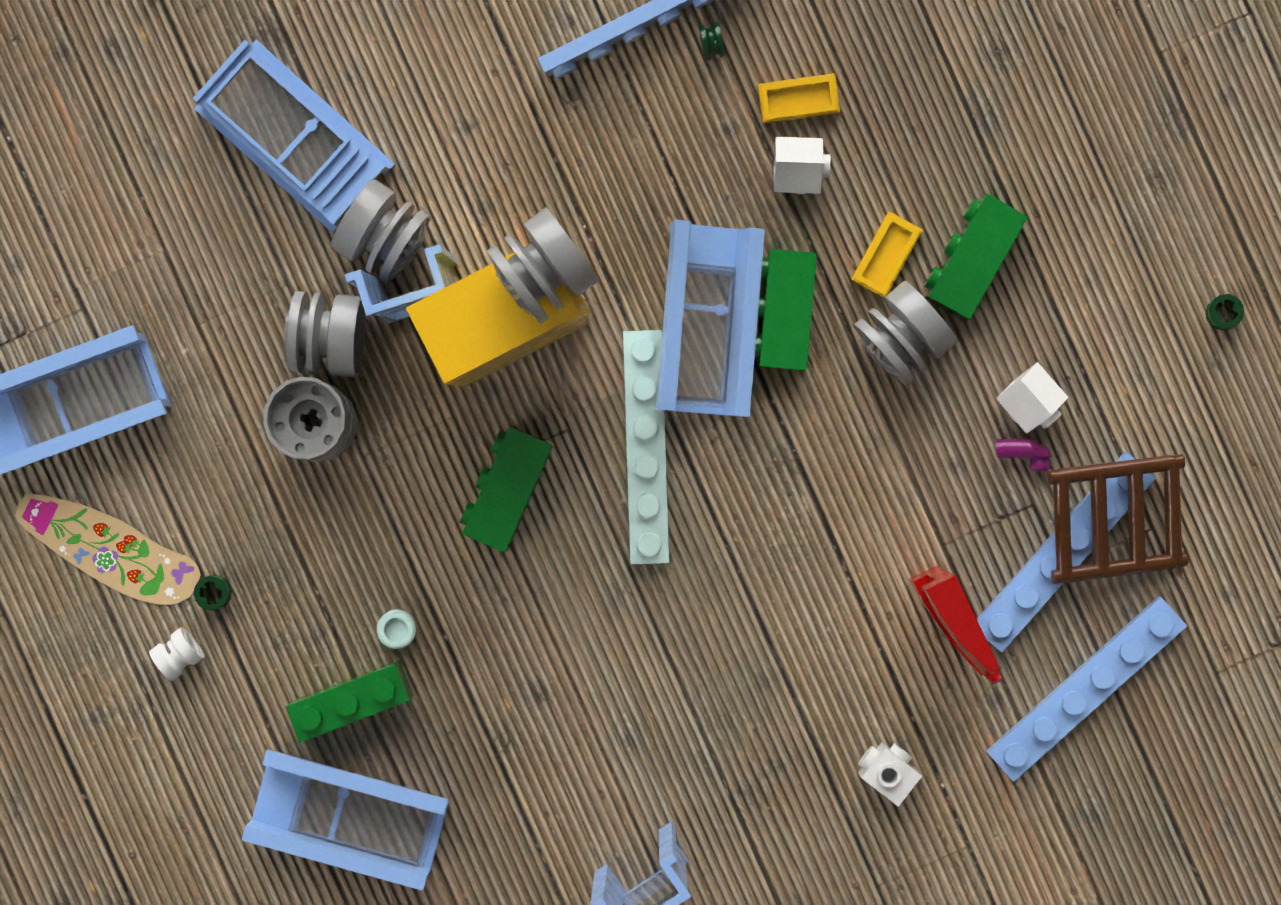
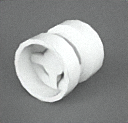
(176, 654)

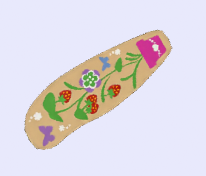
(109, 550)

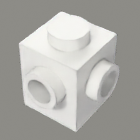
(799, 165)
(1033, 399)
(889, 771)

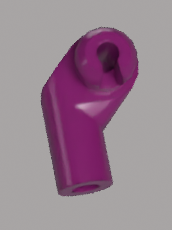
(1025, 448)

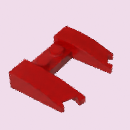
(952, 612)

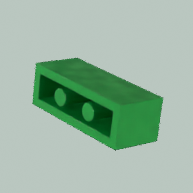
(974, 256)
(786, 309)
(505, 488)
(349, 701)

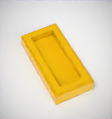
(798, 98)
(886, 254)

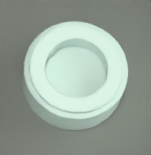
(396, 629)

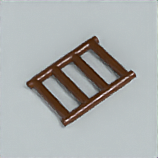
(1097, 476)

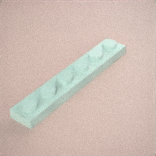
(645, 449)

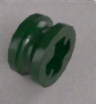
(712, 41)
(1236, 308)
(205, 601)

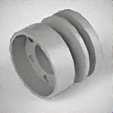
(383, 233)
(542, 266)
(319, 333)
(905, 333)
(288, 414)

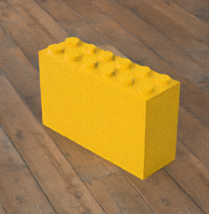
(481, 329)

